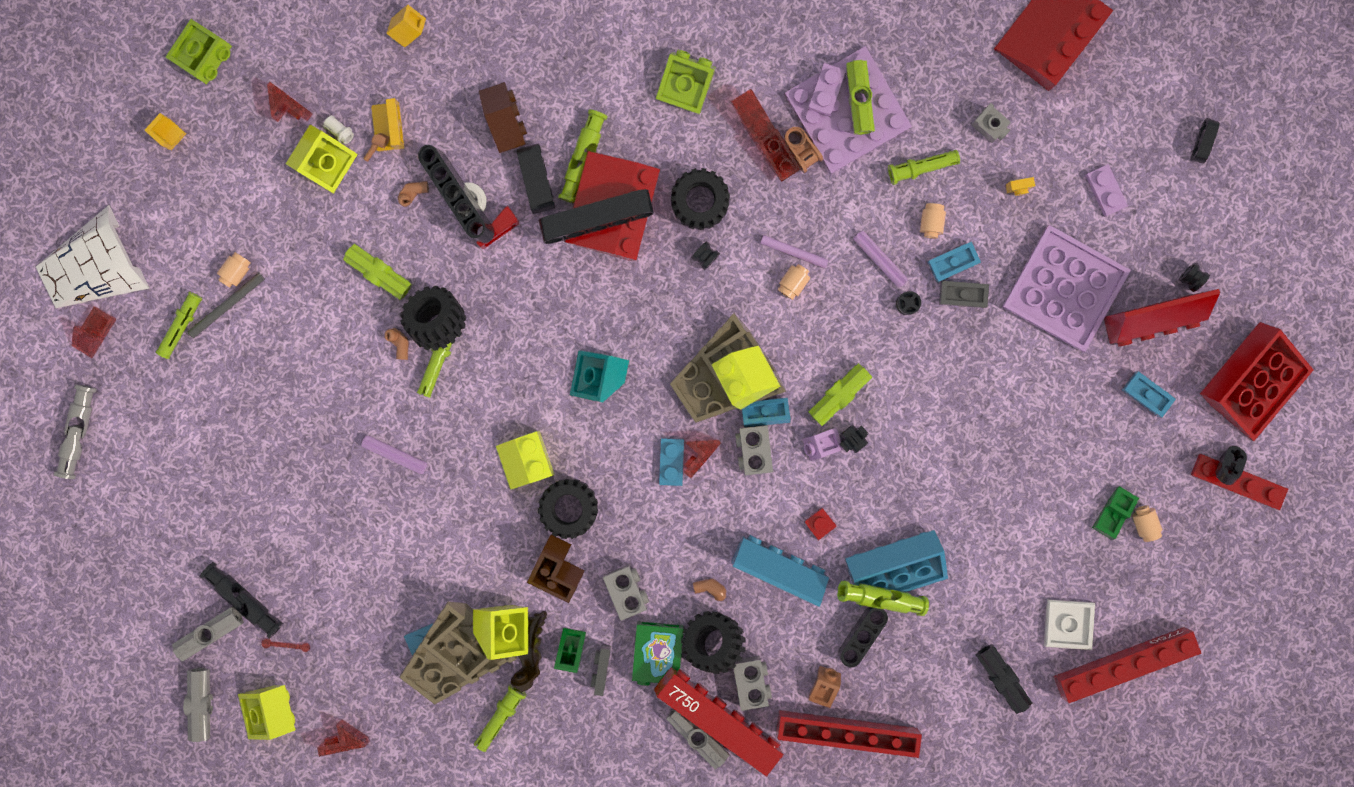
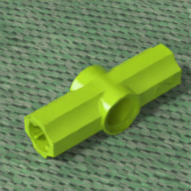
(859, 83)
(377, 271)
(840, 394)

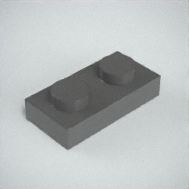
(964, 294)
(602, 660)

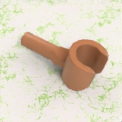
(378, 140)

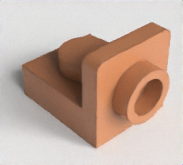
(825, 687)

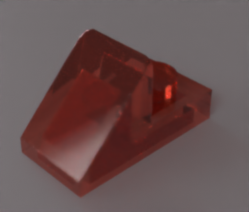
(280, 102)
(92, 332)
(704, 449)
(349, 739)

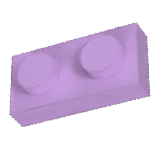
(827, 89)
(1106, 190)

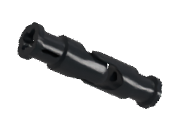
(245, 603)

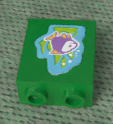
(656, 651)

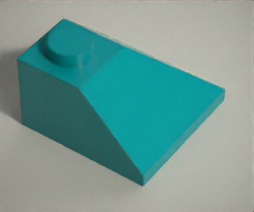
(597, 376)

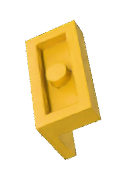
(388, 121)

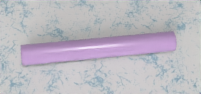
(793, 251)

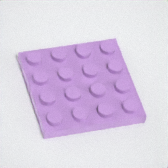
(835, 133)
(1066, 288)

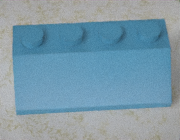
(901, 565)
(780, 570)

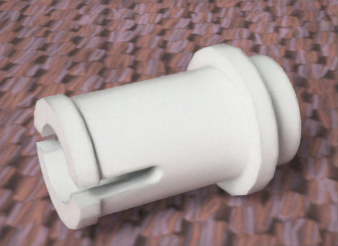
(343, 134)

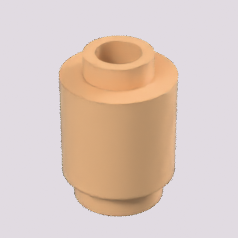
(933, 220)
(233, 270)
(794, 281)
(1147, 523)

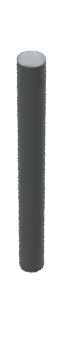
(226, 305)

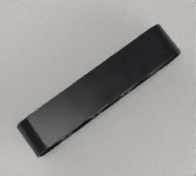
(463, 200)
(596, 216)

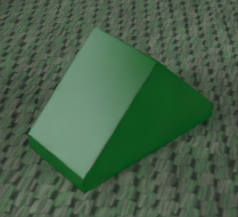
(570, 650)

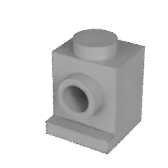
(984, 126)

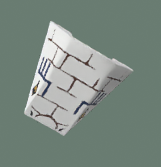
(90, 265)

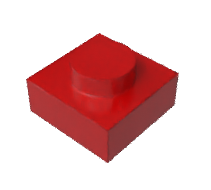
(820, 523)

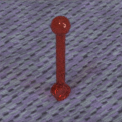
(266, 643)

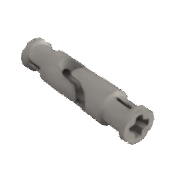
(71, 448)

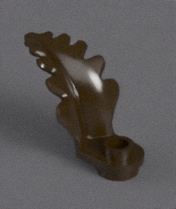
(524, 678)

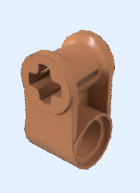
(803, 149)

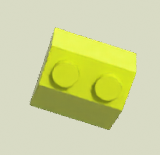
(321, 158)
(745, 376)
(525, 460)
(501, 630)
(267, 712)

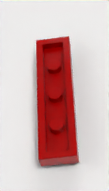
(1246, 486)

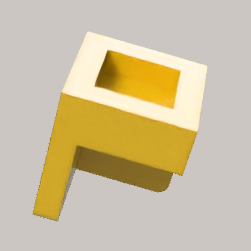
(406, 26)
(165, 131)

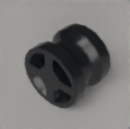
(705, 255)
(1194, 277)
(912, 303)

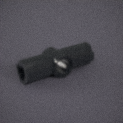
(1004, 679)

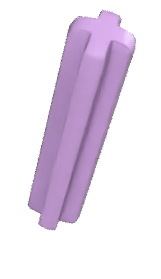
(880, 259)
(394, 454)

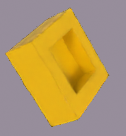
(1021, 186)

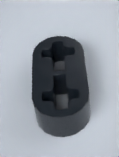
(1205, 140)
(1227, 462)

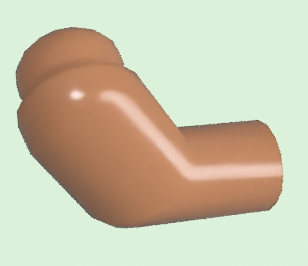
(410, 191)
(397, 338)
(711, 586)

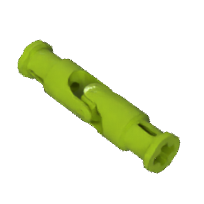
(589, 139)
(885, 599)

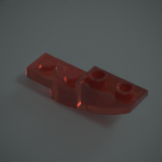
(765, 135)

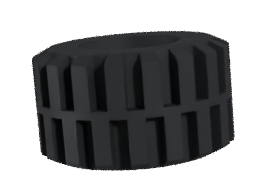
(704, 179)
(426, 305)
(551, 520)
(695, 642)

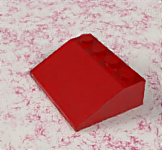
(1052, 36)
(606, 178)
(1160, 317)
(1257, 380)

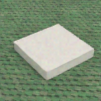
(1069, 624)

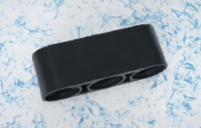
(535, 178)
(862, 647)

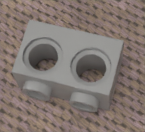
(760, 449)
(620, 593)
(748, 683)

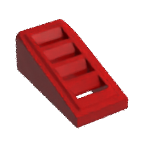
(502, 224)

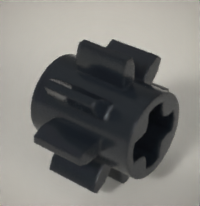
(854, 438)

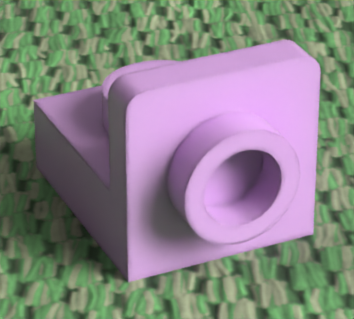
(822, 444)

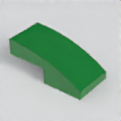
(1115, 513)

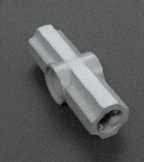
(197, 640)
(198, 704)
(707, 747)

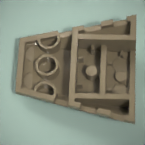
(698, 383)
(449, 656)

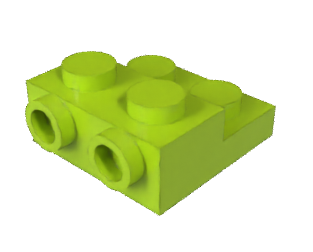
(199, 51)
(686, 81)

